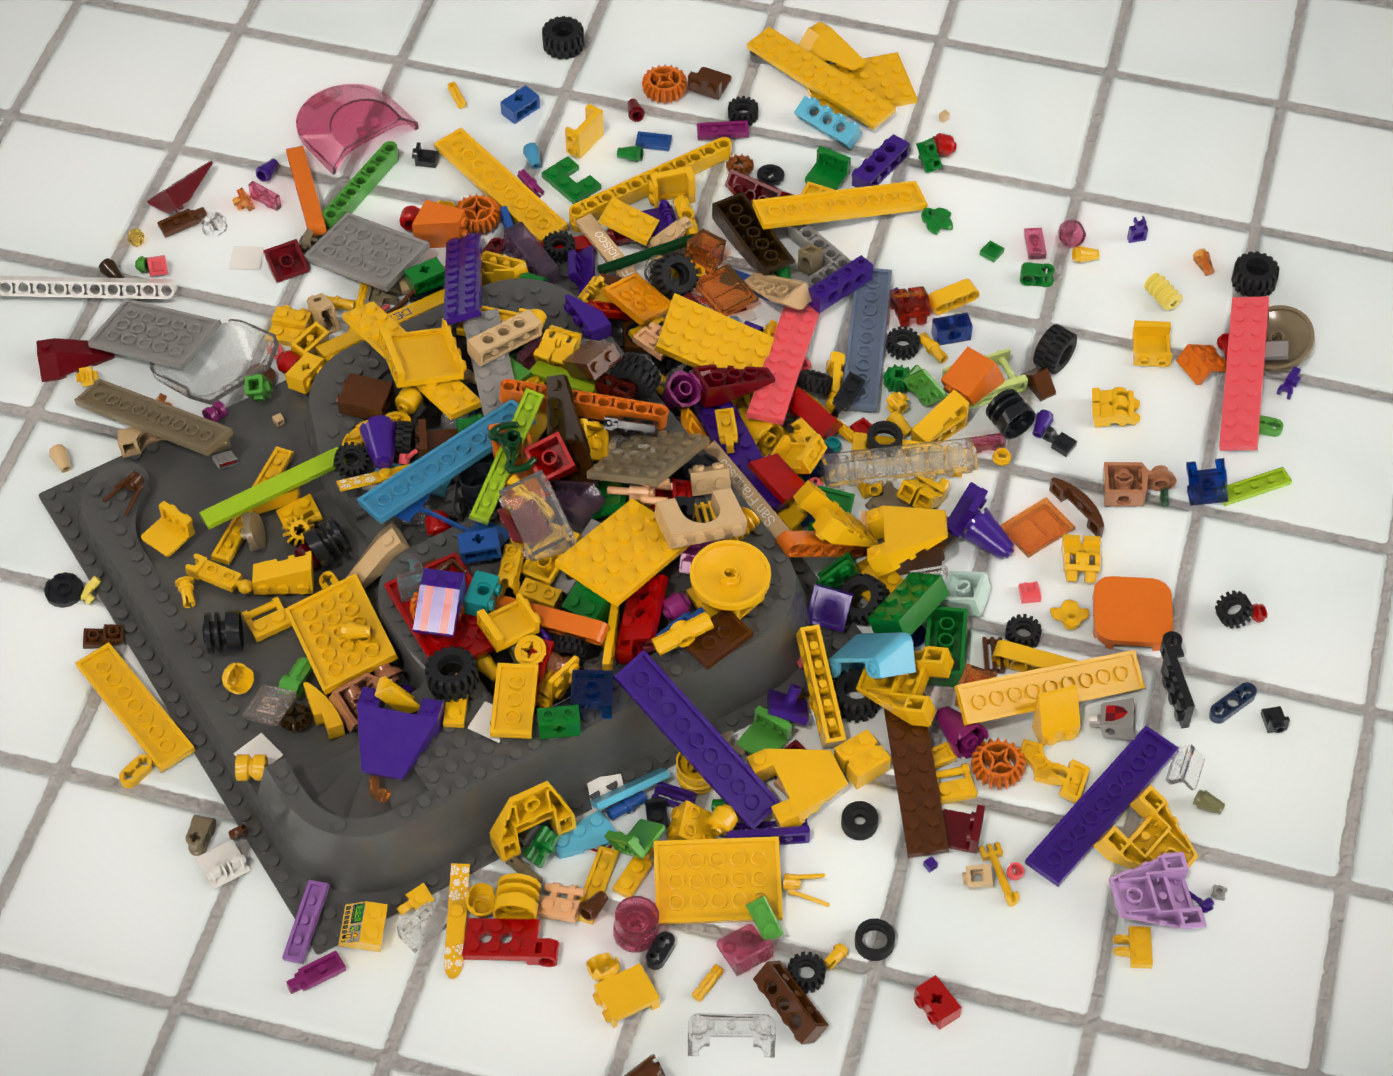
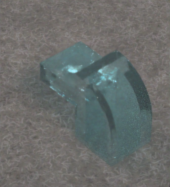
(410, 581)

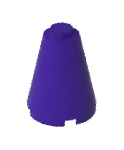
(379, 440)
(989, 535)

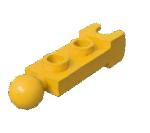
(834, 368)
(511, 567)
(218, 575)

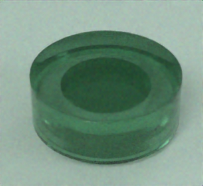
(1164, 500)

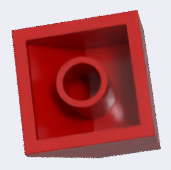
(551, 457)

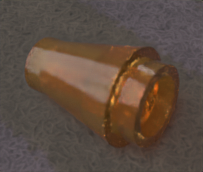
(1203, 261)

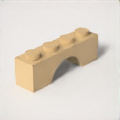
(134, 441)

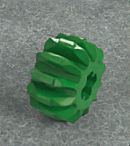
(894, 377)

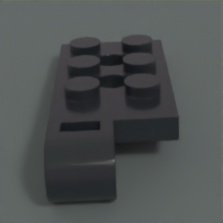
(1174, 680)

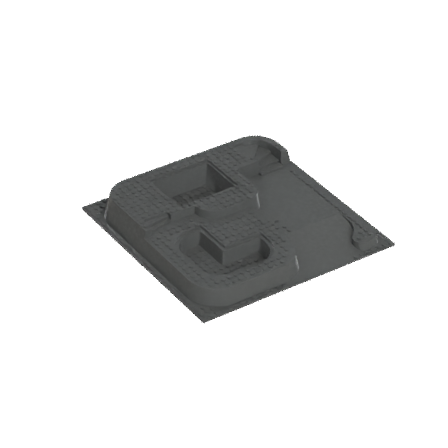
(314, 803)

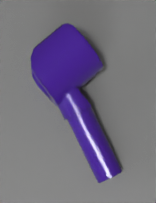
(1206, 904)

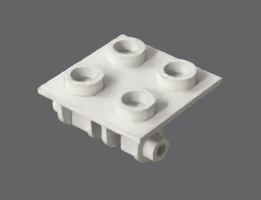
(222, 864)

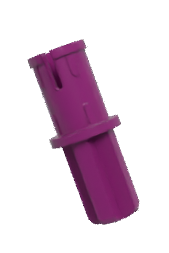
(530, 182)

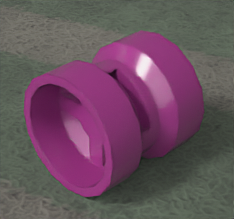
(215, 412)

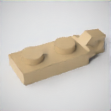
(672, 232)

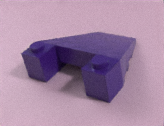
(394, 738)

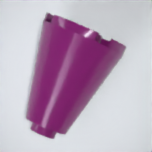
(681, 391)
(960, 738)

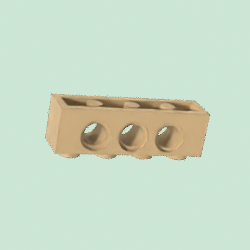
(504, 337)

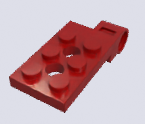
(642, 628)
(523, 946)

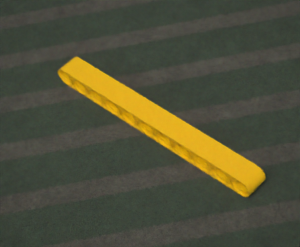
(637, 187)

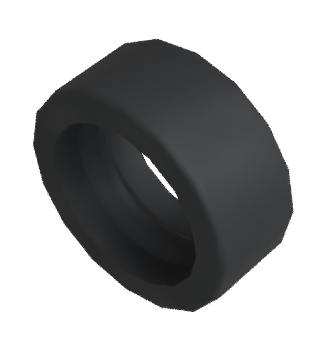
(884, 427)
(874, 924)

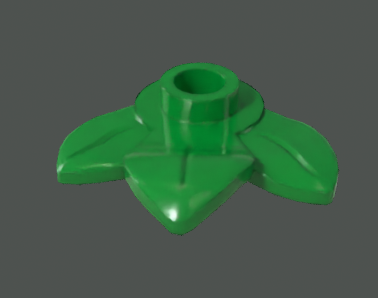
(937, 219)

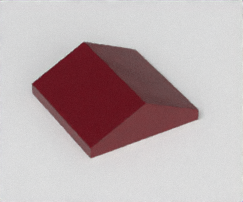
(286, 261)

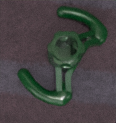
(511, 445)

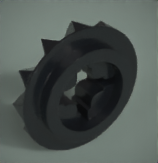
(767, 170)

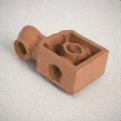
(1128, 482)
(347, 696)

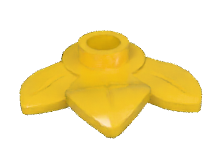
(1070, 614)

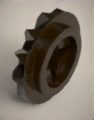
(303, 719)

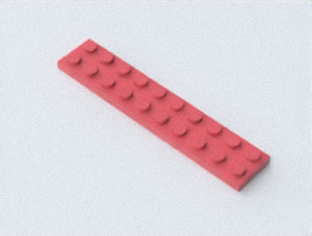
(785, 363)
(1244, 374)

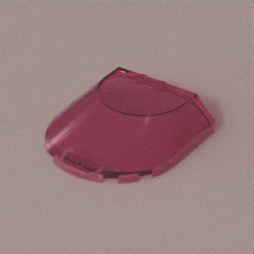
(345, 118)

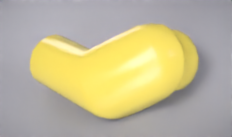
(89, 588)

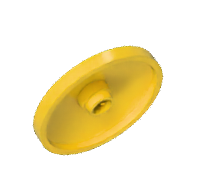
(730, 575)

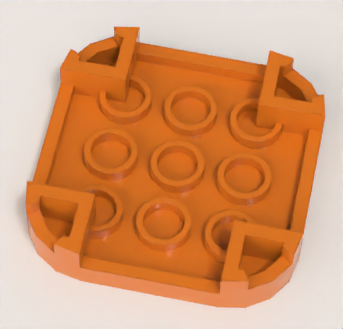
(1131, 611)

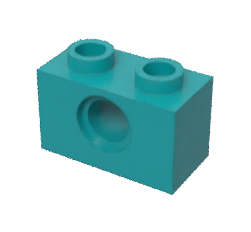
(482, 593)

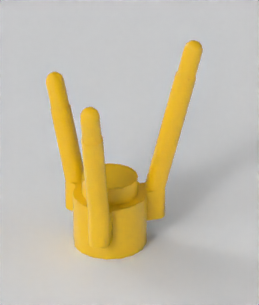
(793, 882)

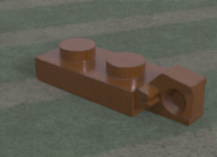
(181, 221)

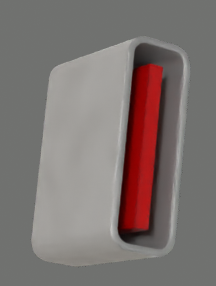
(225, 459)

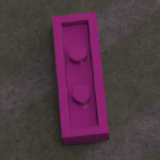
(727, 129)

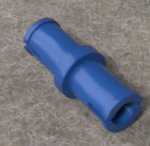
(626, 805)

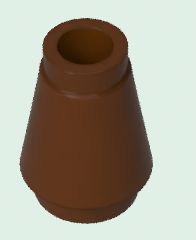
(592, 907)

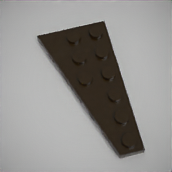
(564, 418)

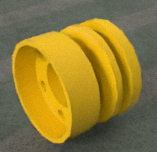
(689, 778)
(516, 897)

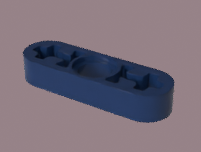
(1235, 695)

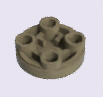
(253, 531)

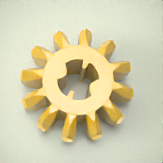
(294, 524)

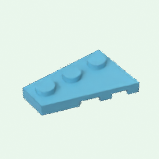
(586, 836)

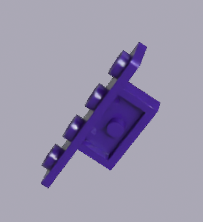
(581, 267)
(966, 509)

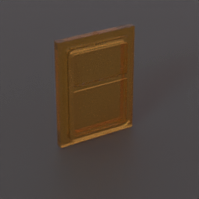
(725, 290)
(1037, 527)

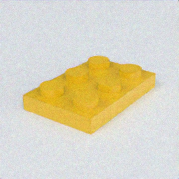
(628, 221)

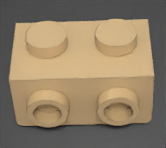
(709, 478)

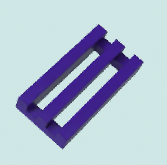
(674, 793)

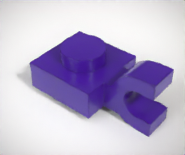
(1291, 381)

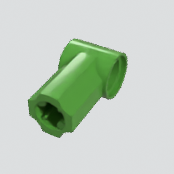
(297, 676)

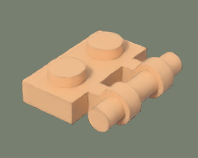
(648, 338)
(560, 908)

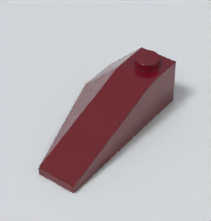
(753, 188)
(180, 192)
(64, 356)
(728, 383)

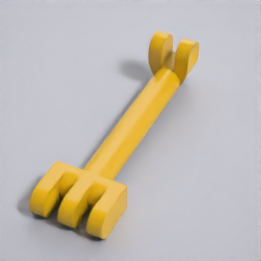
(992, 855)

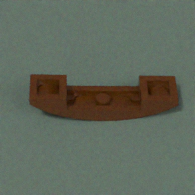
(1063, 490)

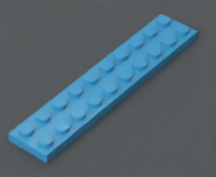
(434, 467)

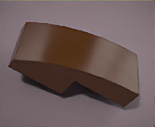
(96, 638)

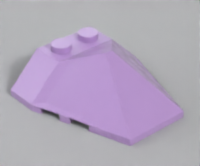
(1157, 893)

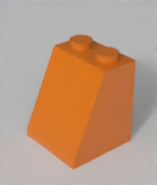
(439, 224)
(972, 376)

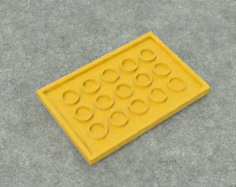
(882, 76)
(708, 337)
(619, 553)
(319, 628)
(715, 879)

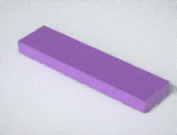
(305, 922)

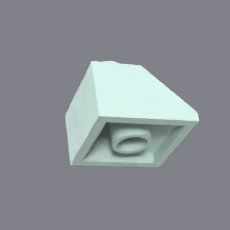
(967, 591)

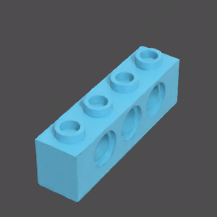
(847, 137)

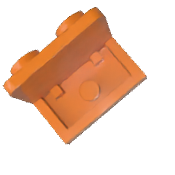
(1200, 361)

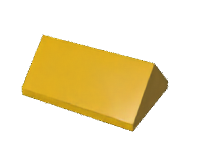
(544, 569)

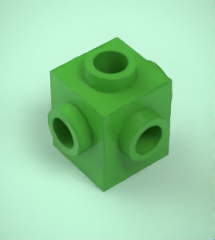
(258, 387)

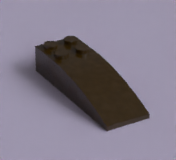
(743, 230)

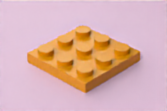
(637, 299)

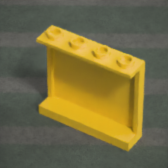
(422, 356)

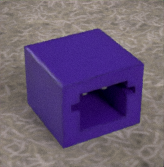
(930, 864)

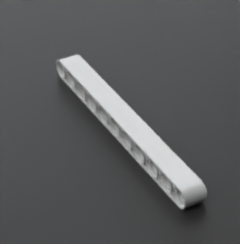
(87, 287)

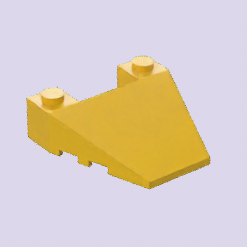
(831, 520)
(905, 534)
(904, 692)
(806, 778)
(526, 811)
(1151, 838)

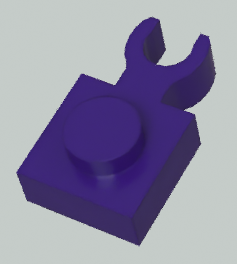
(1138, 231)

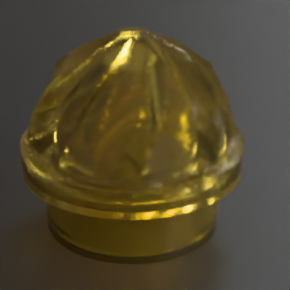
(135, 237)

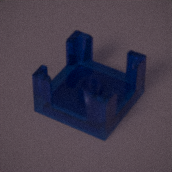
(1207, 485)
(593, 691)

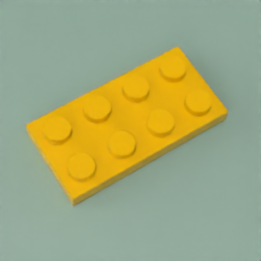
(514, 700)

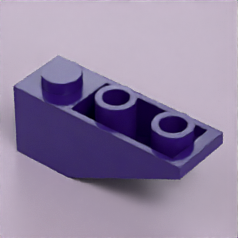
(590, 320)

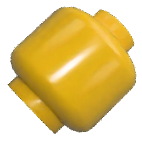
(409, 400)
(722, 820)

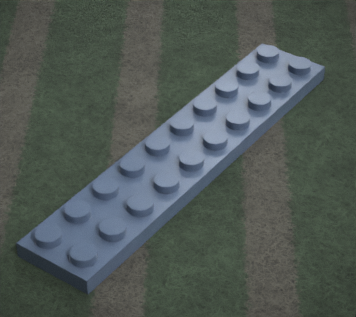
(867, 337)

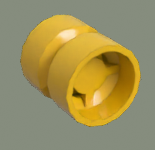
(250, 767)

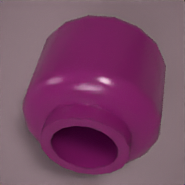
(676, 605)

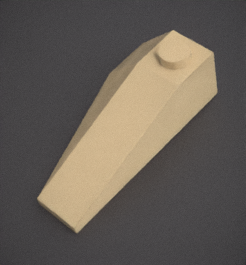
(780, 290)
(379, 554)

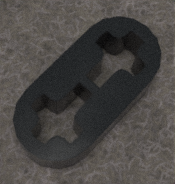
(664, 952)

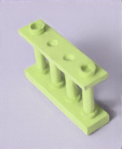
(1015, 382)

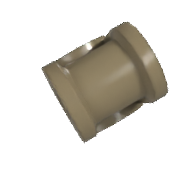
(200, 834)

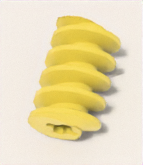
(1163, 291)

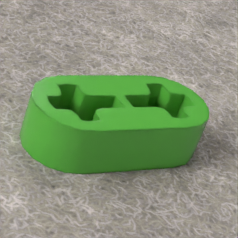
(1267, 424)

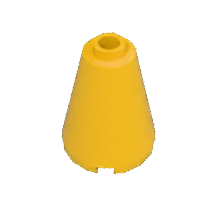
(764, 434)

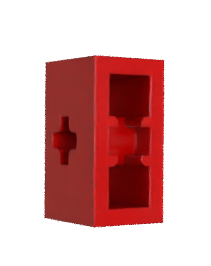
(937, 1002)

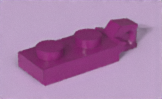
(316, 972)

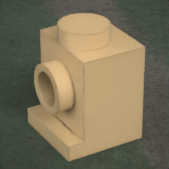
(984, 871)

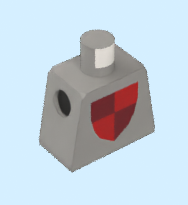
(1116, 719)

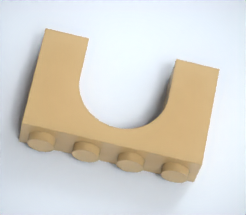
(683, 532)

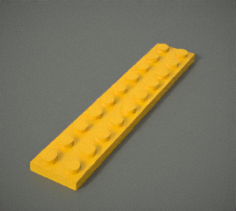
(821, 78)
(499, 184)
(839, 204)
(450, 396)
(1018, 692)

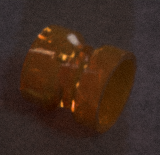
(556, 662)

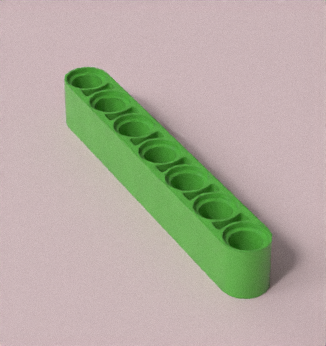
(361, 183)

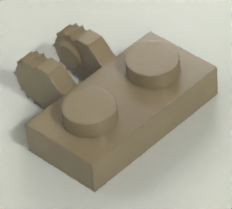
(380, 296)

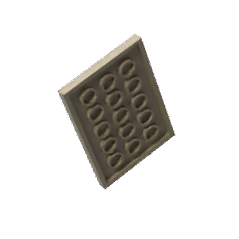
(648, 458)

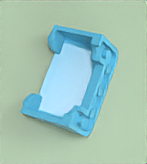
(881, 653)

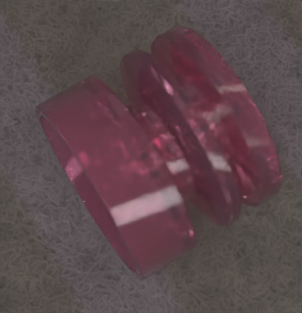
(635, 924)

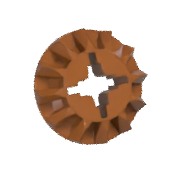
(745, 160)

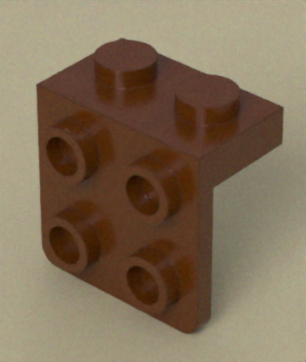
(708, 82)
(431, 439)

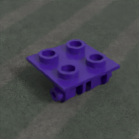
(664, 213)

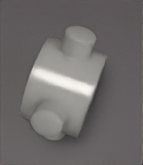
(1218, 892)

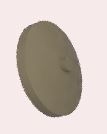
(1289, 325)

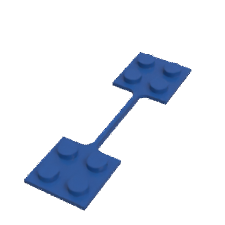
(409, 512)

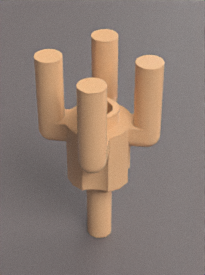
(643, 493)

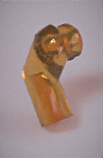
(376, 792)

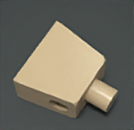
(322, 307)

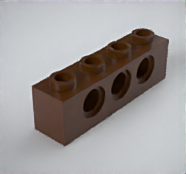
(790, 1002)

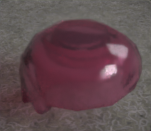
(1071, 233)

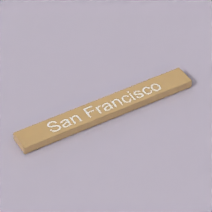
(602, 243)
(749, 492)

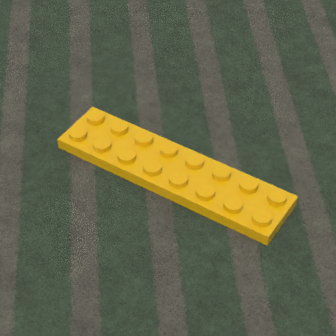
(135, 707)

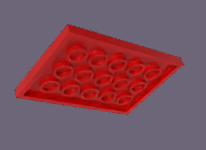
(467, 631)

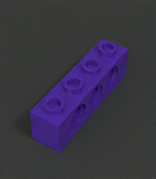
(881, 162)
(840, 283)

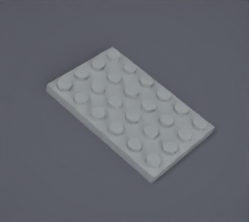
(367, 251)
(154, 334)

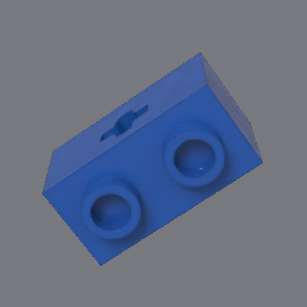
(520, 104)
(479, 545)

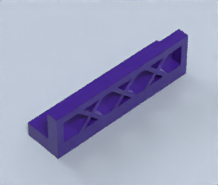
(786, 835)

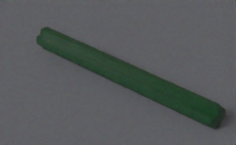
(643, 255)

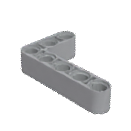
(832, 258)

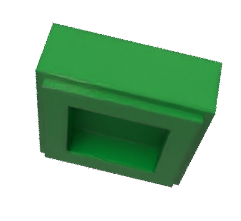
(991, 251)

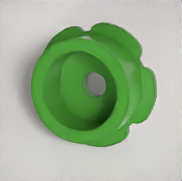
(141, 264)

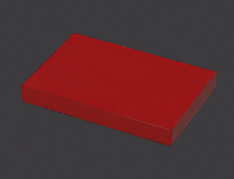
(777, 477)

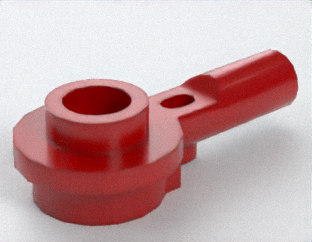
(1222, 343)

